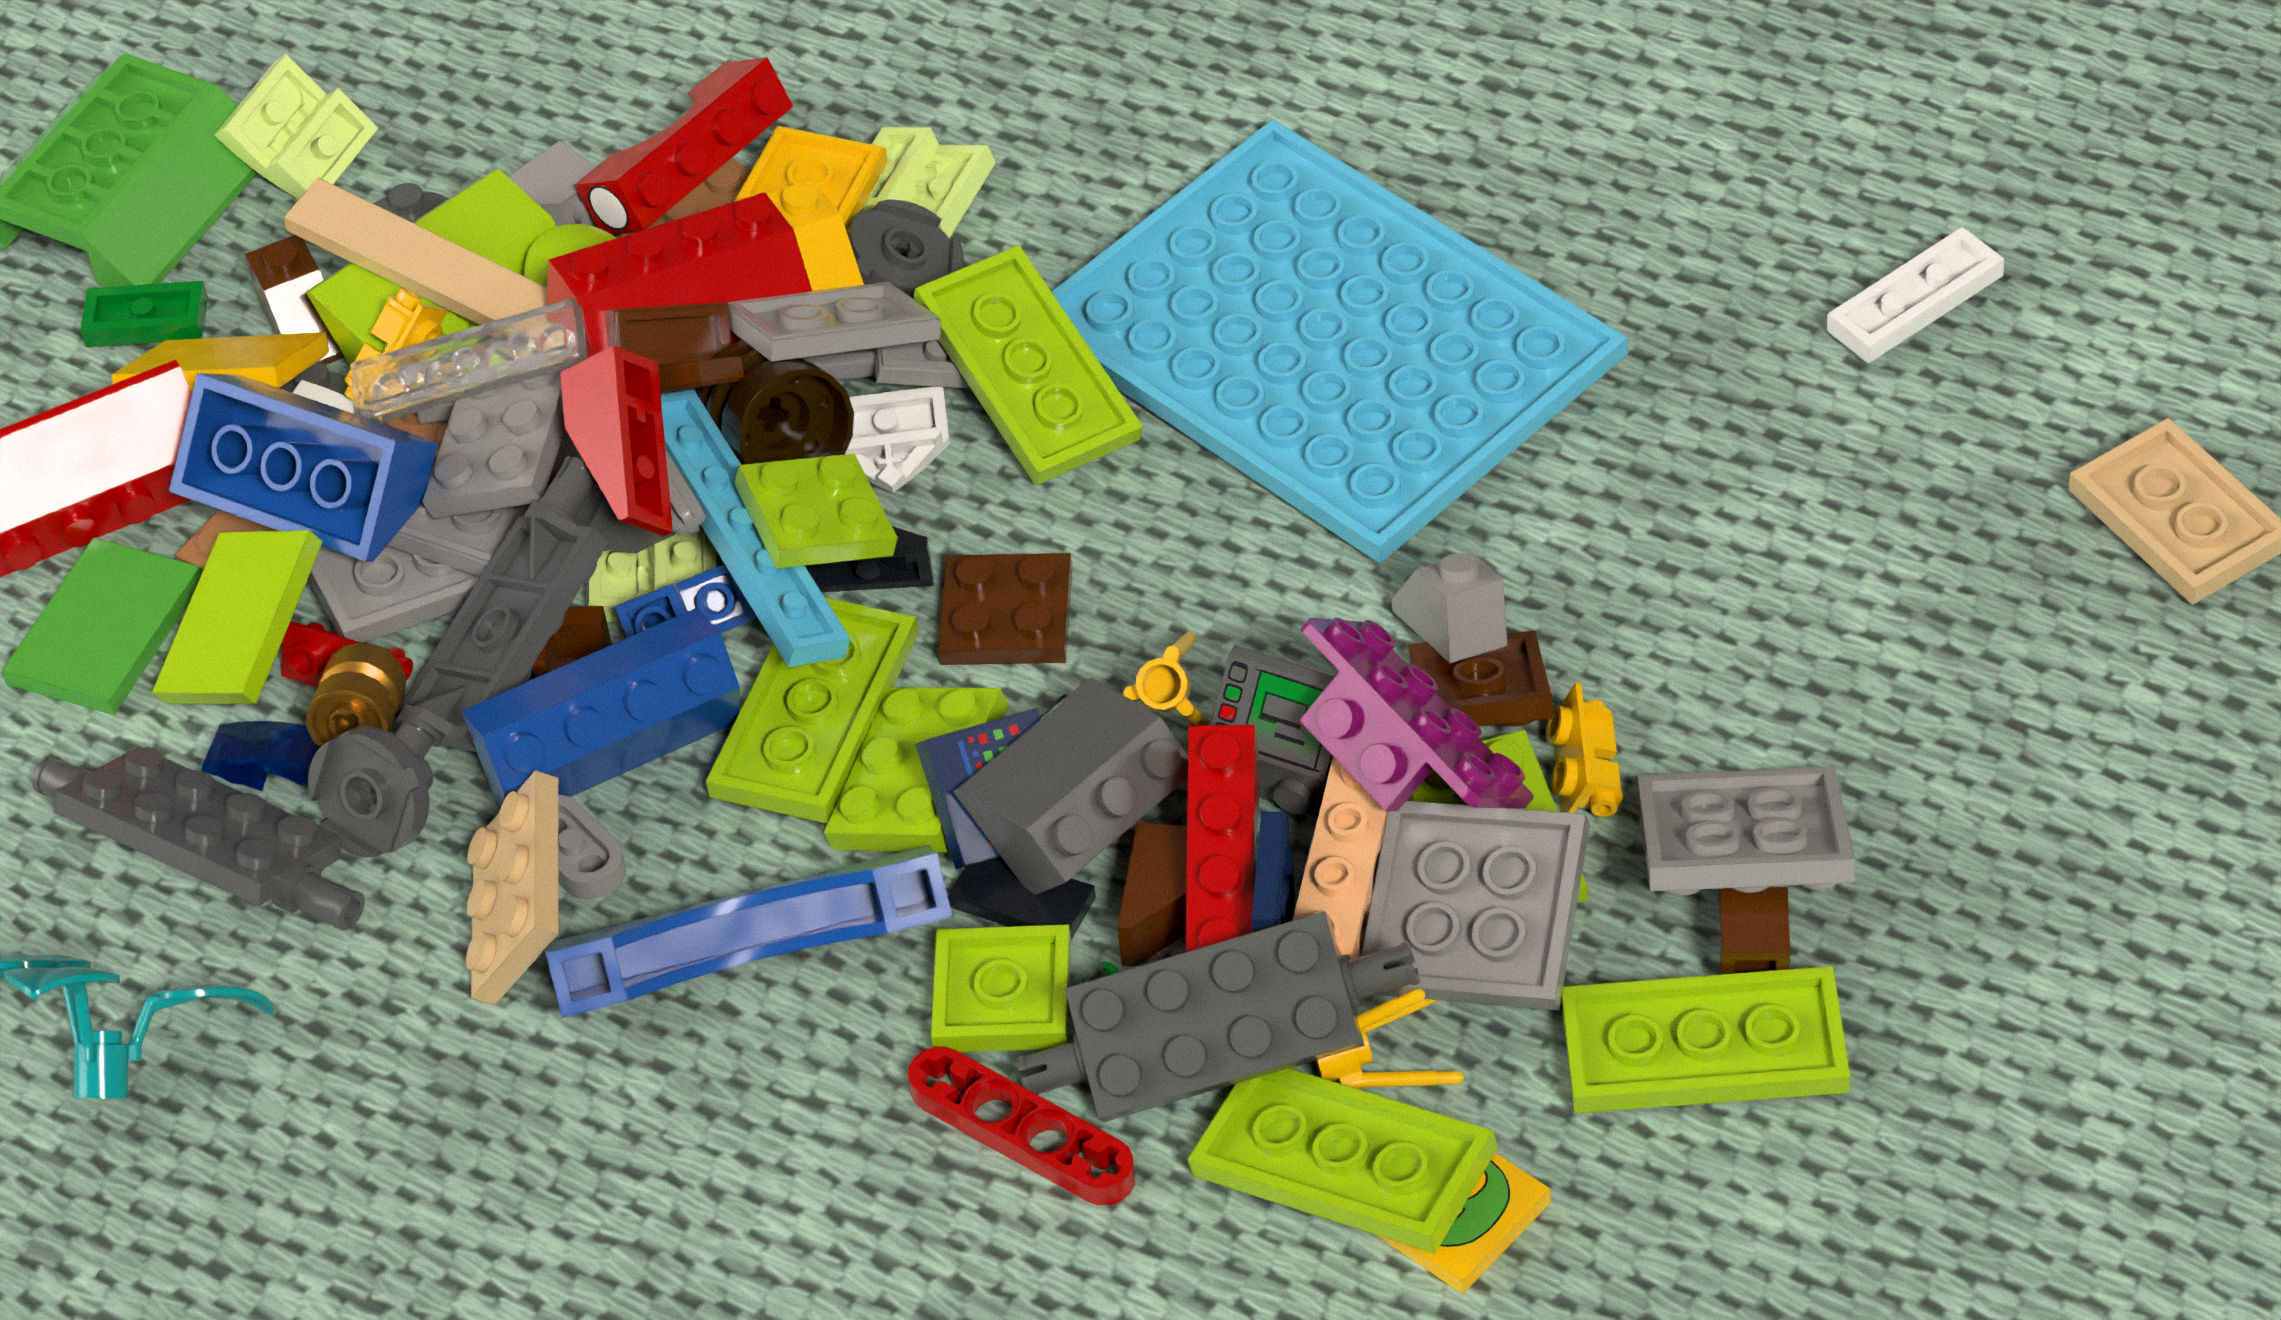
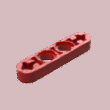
(1027, 1118)

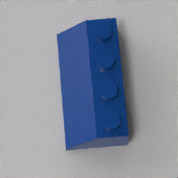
(300, 464)
(609, 709)

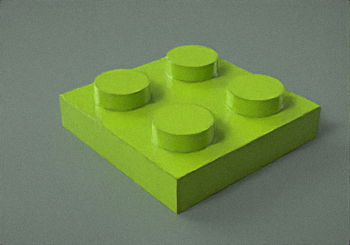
(815, 510)
(1001, 988)

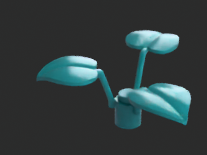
(100, 1055)

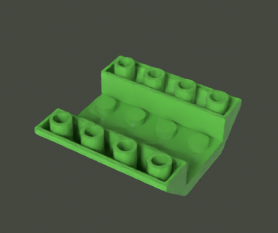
(128, 172)

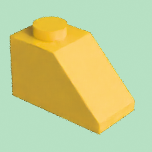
(819, 236)

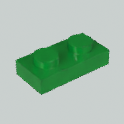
(144, 313)

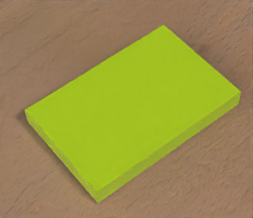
(237, 617)

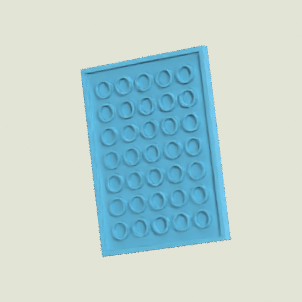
(1332, 338)

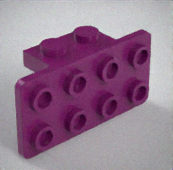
(1395, 729)

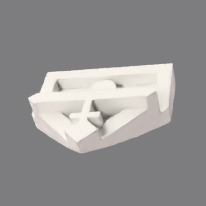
(898, 434)

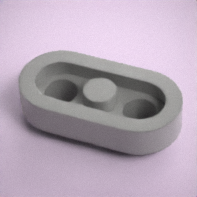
(584, 847)

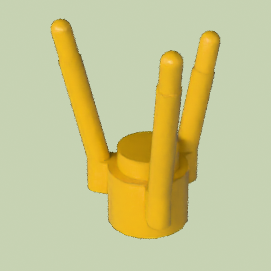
(1166, 685)
(1347, 1065)

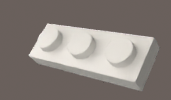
(1915, 295)

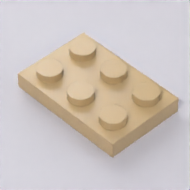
(2179, 510)
(513, 888)

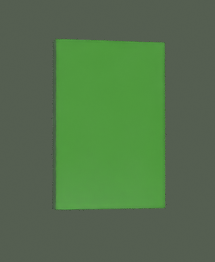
(102, 626)

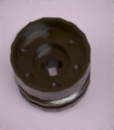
(779, 409)

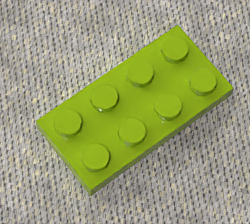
(1029, 365)
(811, 719)
(1704, 1040)
(1345, 1155)

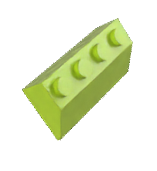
(486, 218)

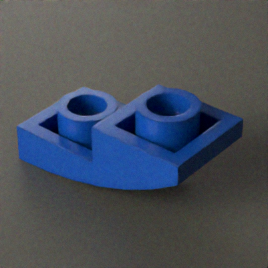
(710, 592)

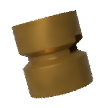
(356, 689)

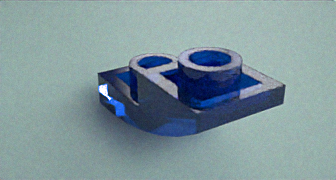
(253, 749)

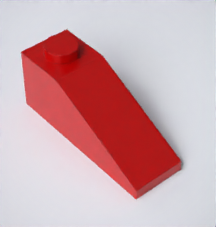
(619, 431)

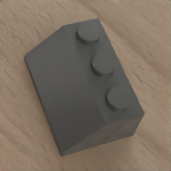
(1073, 784)

